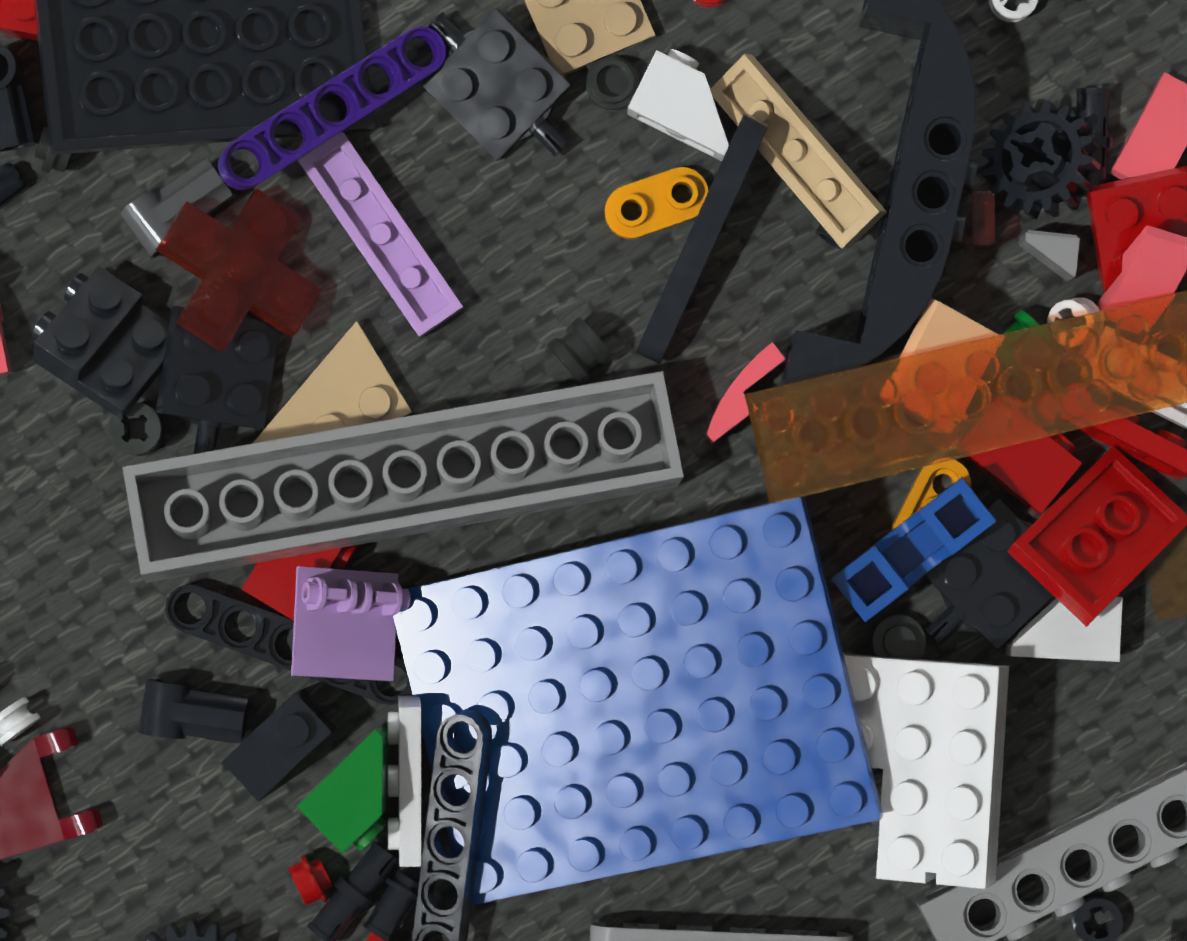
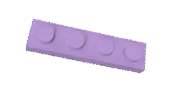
(381, 234)

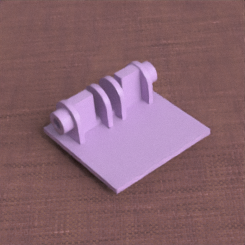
(346, 623)

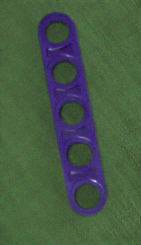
(314, 126)

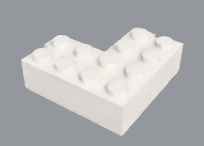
(941, 757)

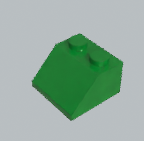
(354, 795)

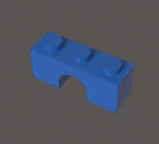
(913, 549)

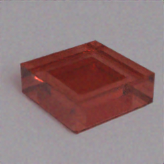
(983, 220)

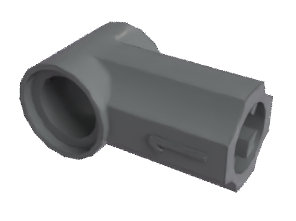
(155, 210)

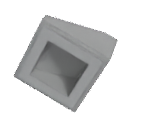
(1054, 250)

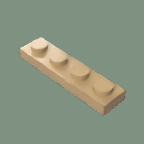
(799, 152)

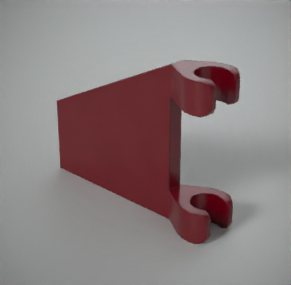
(27, 801)

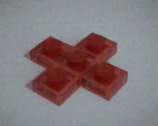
(238, 270)

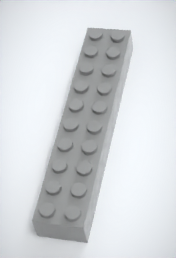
(402, 476)

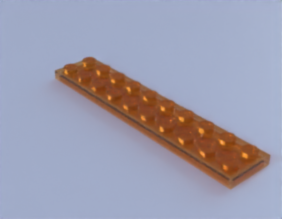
(970, 397)

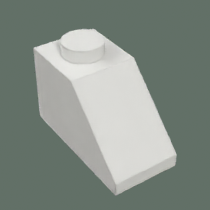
(679, 103)
(1060, 635)

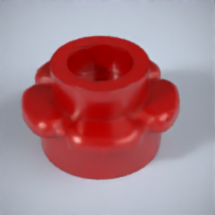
(310, 880)

